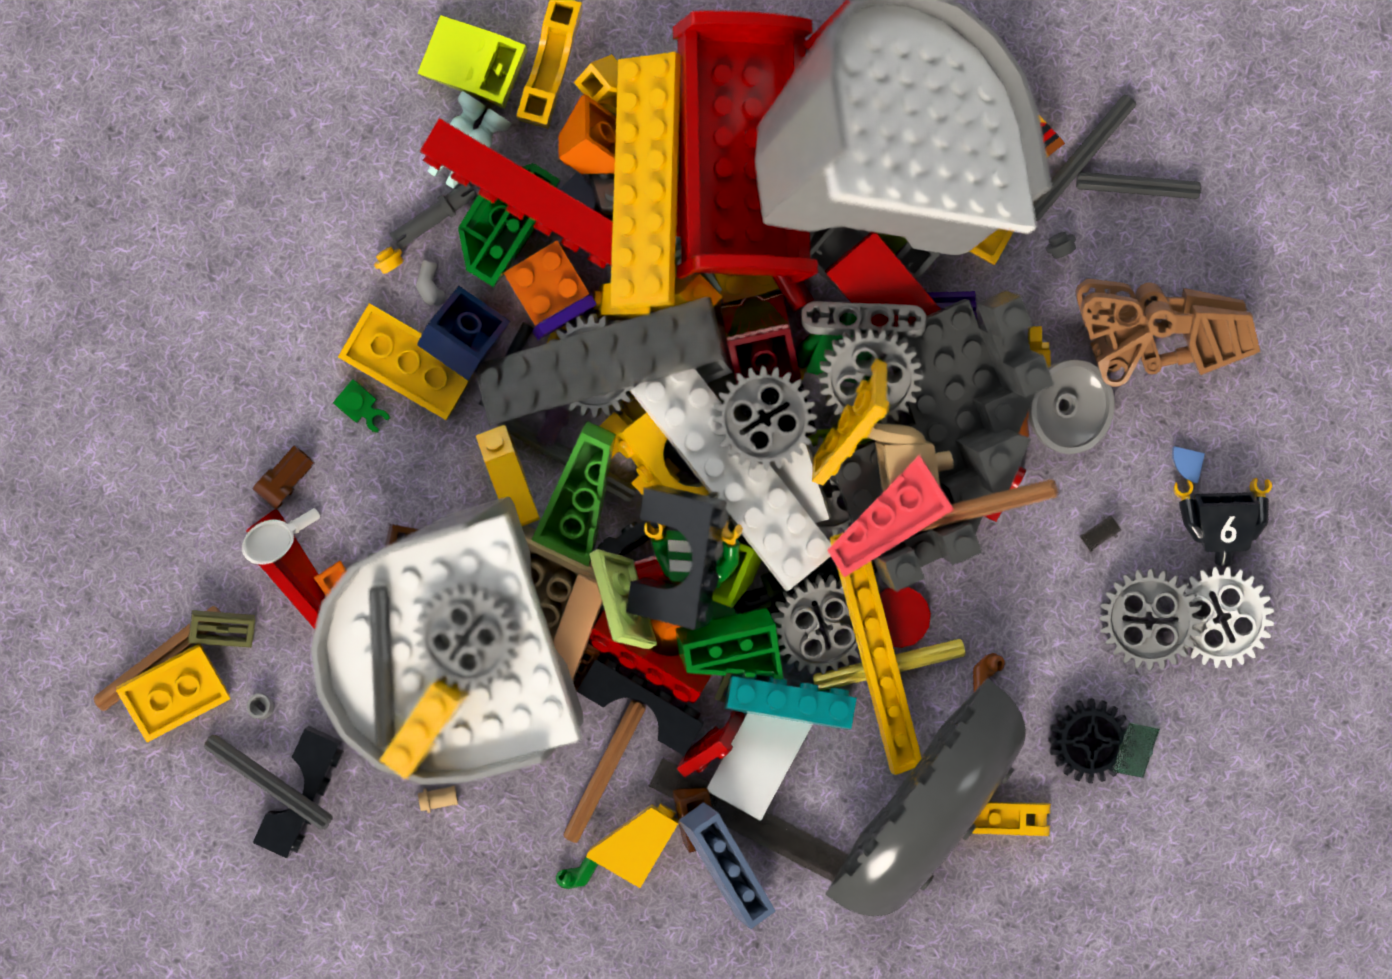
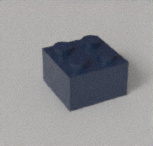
(463, 332)

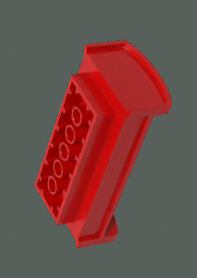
(728, 82)

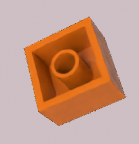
(546, 282)

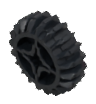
(1089, 725)

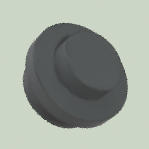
(1061, 245)

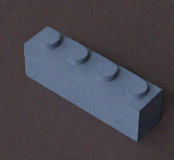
(727, 865)

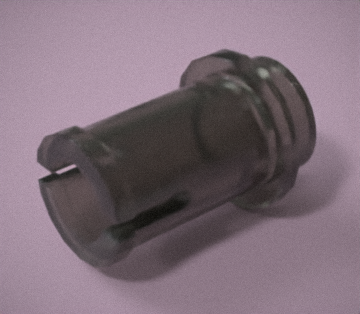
(1100, 533)

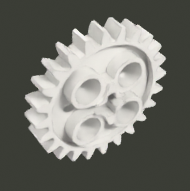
(1249, 606)

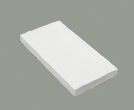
(757, 762)

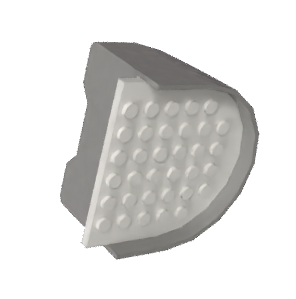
(905, 129)
(498, 726)

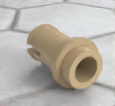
(437, 798)

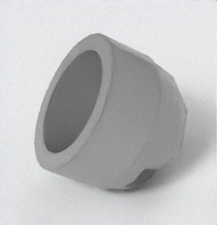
(255, 711)

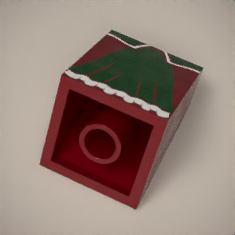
(760, 336)

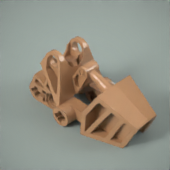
(1212, 325)

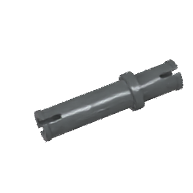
(433, 215)

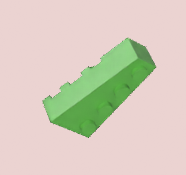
(576, 504)

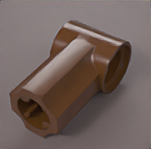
(282, 479)

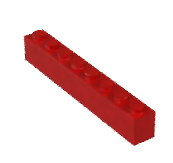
(520, 190)

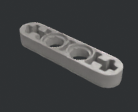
(863, 313)

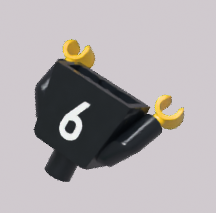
(1225, 519)

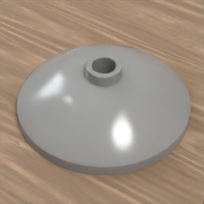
(1086, 408)

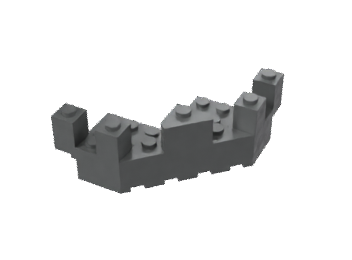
(969, 403)

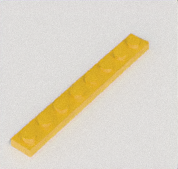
(880, 668)

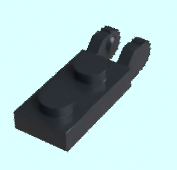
(631, 538)

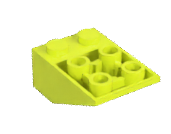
(473, 60)

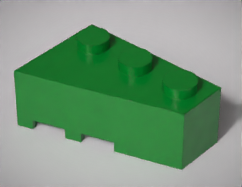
(732, 645)

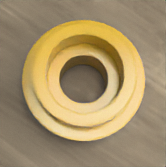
(388, 259)

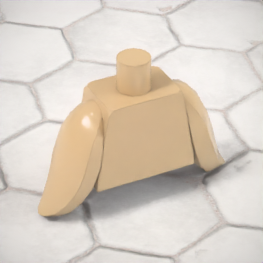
(899, 446)

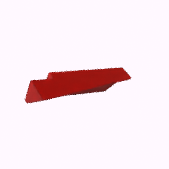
(295, 576)

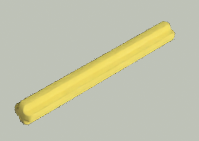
(905, 661)

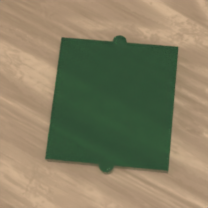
(1136, 750)

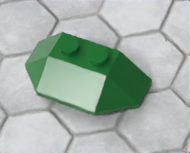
(495, 237)

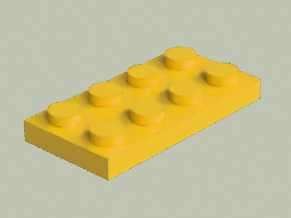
(391, 355)

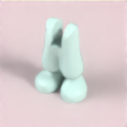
(471, 112)

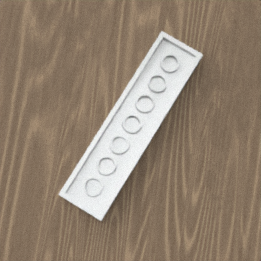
(755, 498)

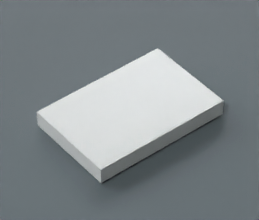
(798, 479)

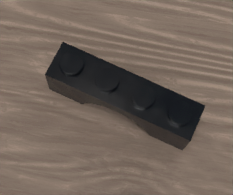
(676, 724)
(315, 755)

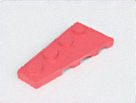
(894, 516)

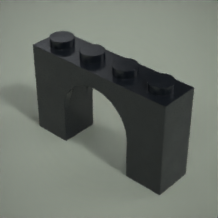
(701, 523)

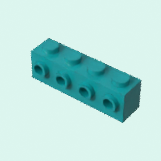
(790, 702)

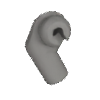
(426, 286)

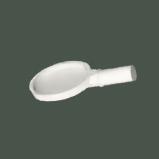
(273, 538)

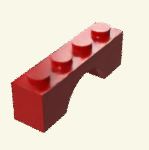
(658, 668)

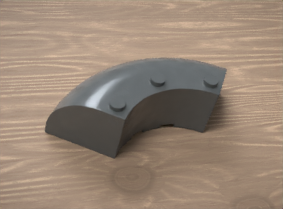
(933, 805)

